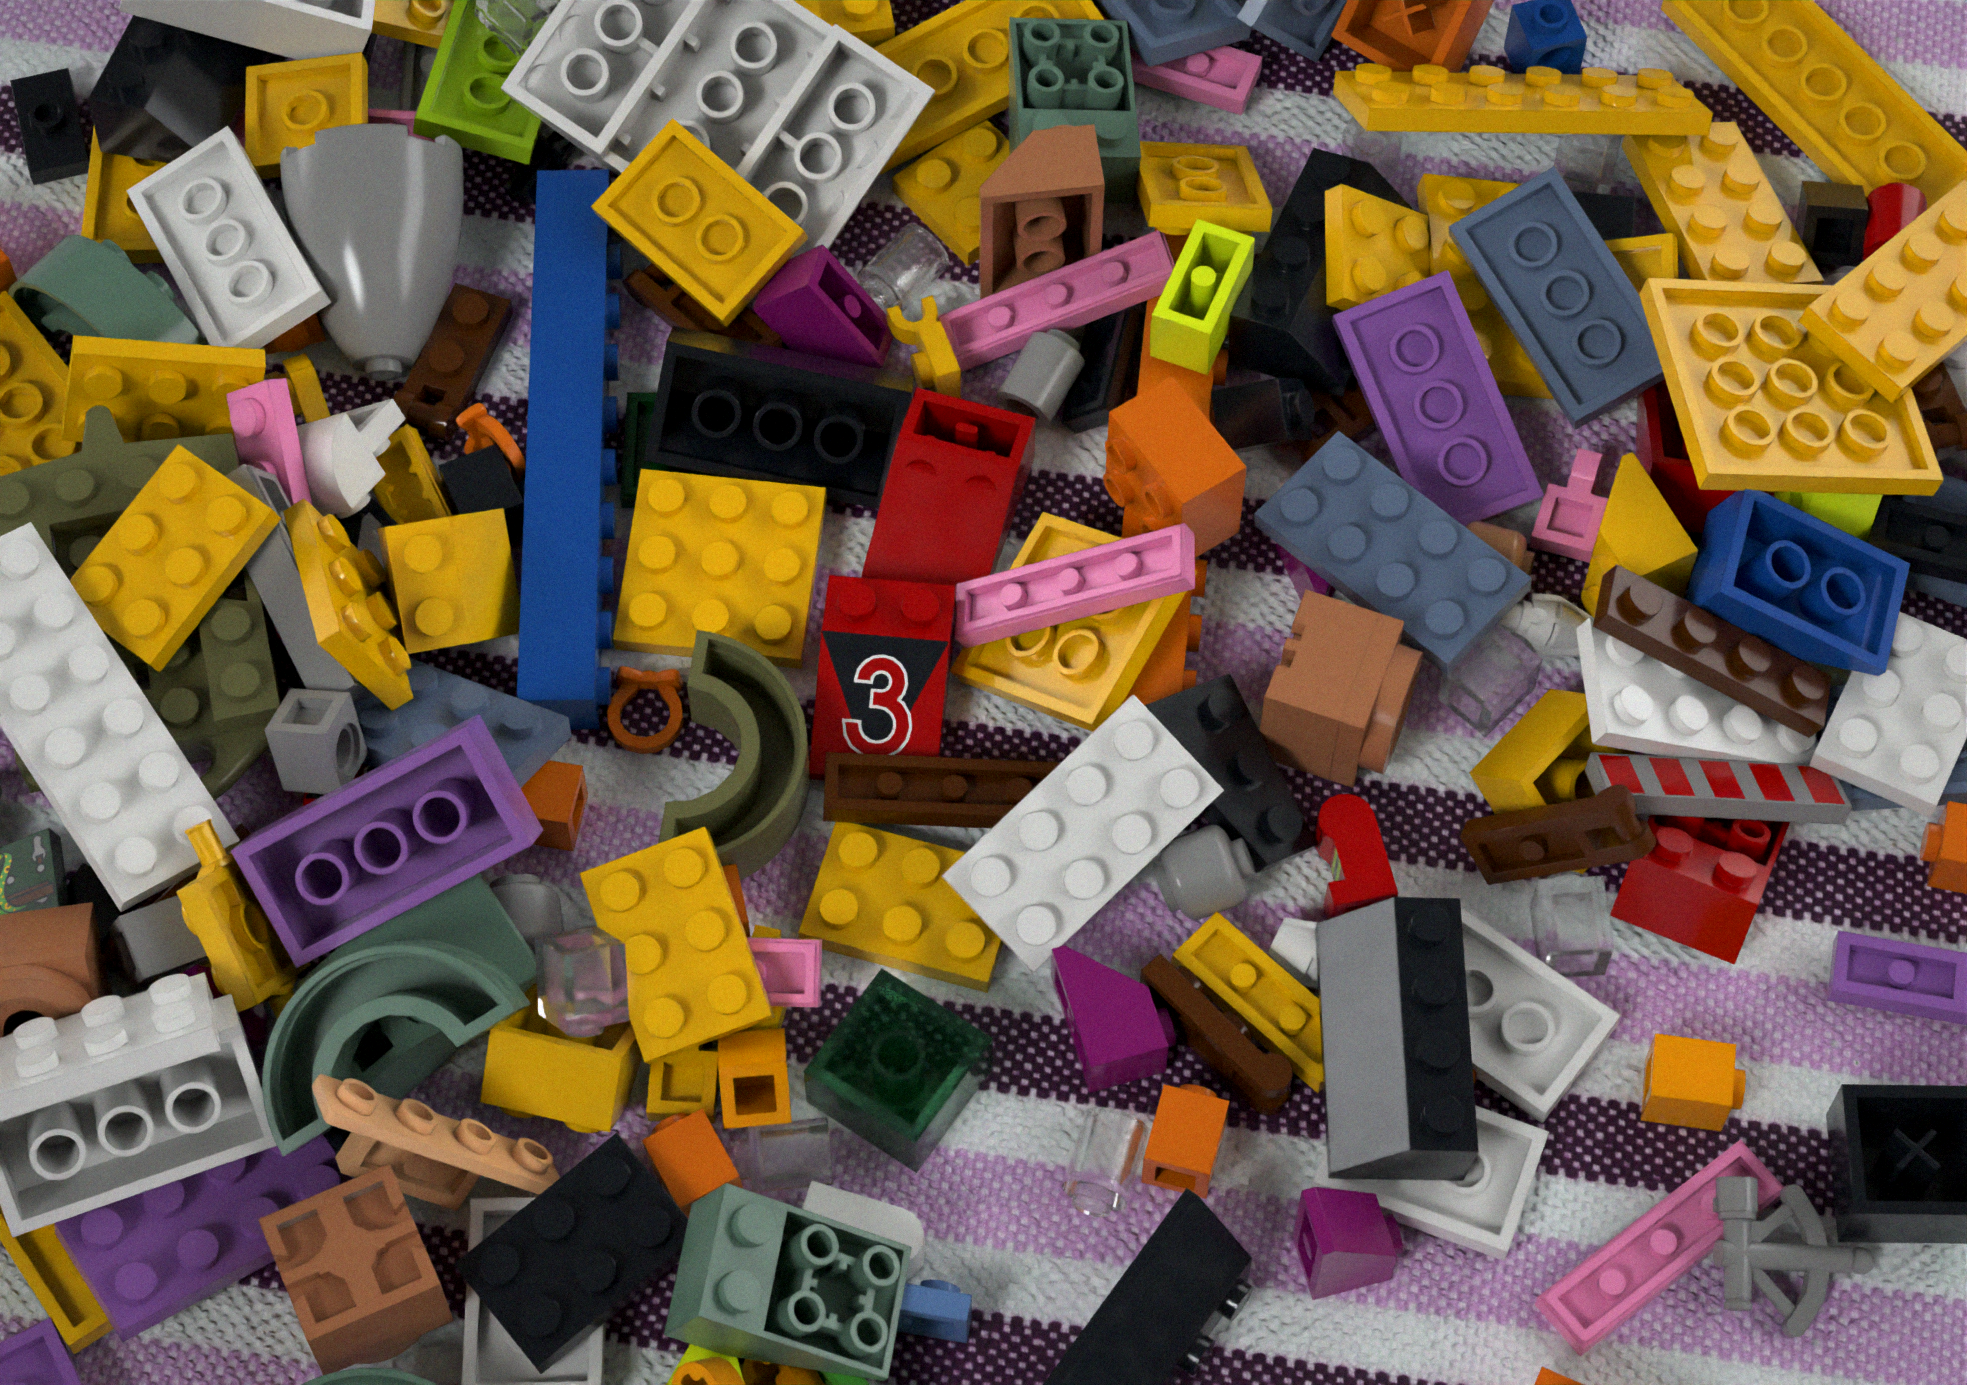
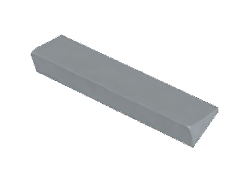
(282, 592)

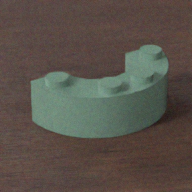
(99, 294)
(347, 997)

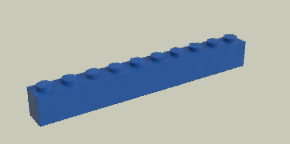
(568, 452)

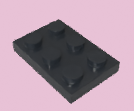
(577, 1253)

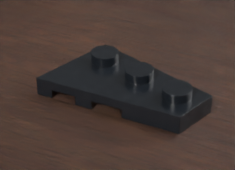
(1226, 742)

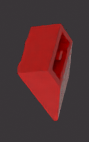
(950, 491)
(1701, 881)

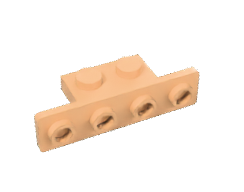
(427, 1151)

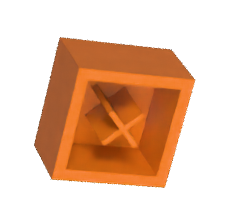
(1412, 31)
(1173, 466)

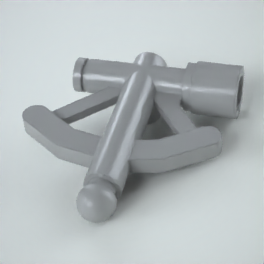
(1747, 1257)

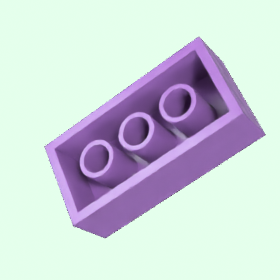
(387, 841)

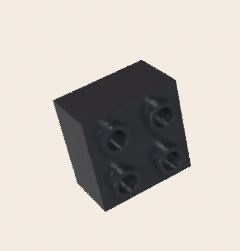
(1899, 1163)

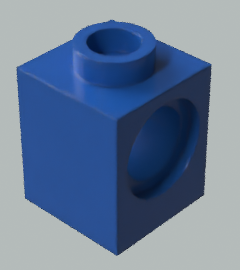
(1545, 35)

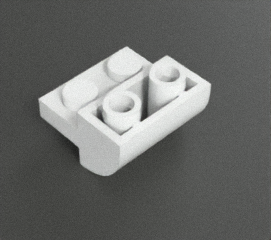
(343, 453)

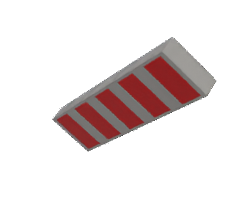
(1722, 788)

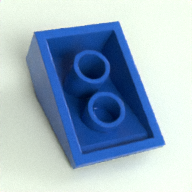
(1798, 582)

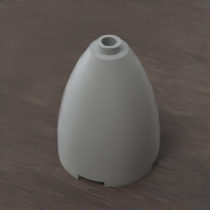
(380, 234)

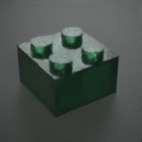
(898, 1070)

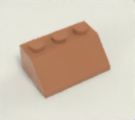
(1041, 208)

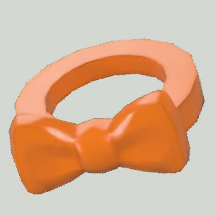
(484, 432)
(630, 681)

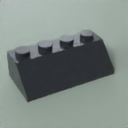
(169, 90)
(1282, 311)
(776, 416)
(1396, 1042)
(1163, 1305)

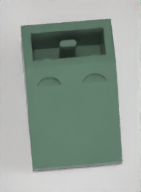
(1077, 77)
(405, 1049)
(787, 1286)

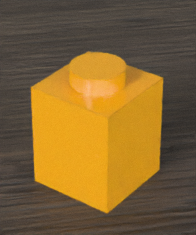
(754, 1078)
(1691, 1082)

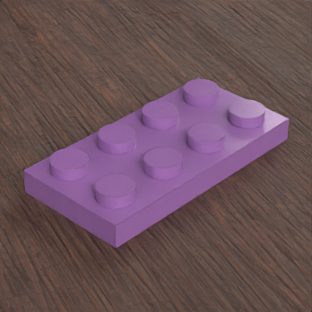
(1437, 401)
(191, 1235)

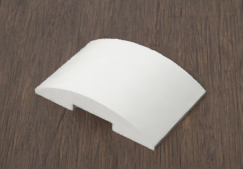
(755, 81)

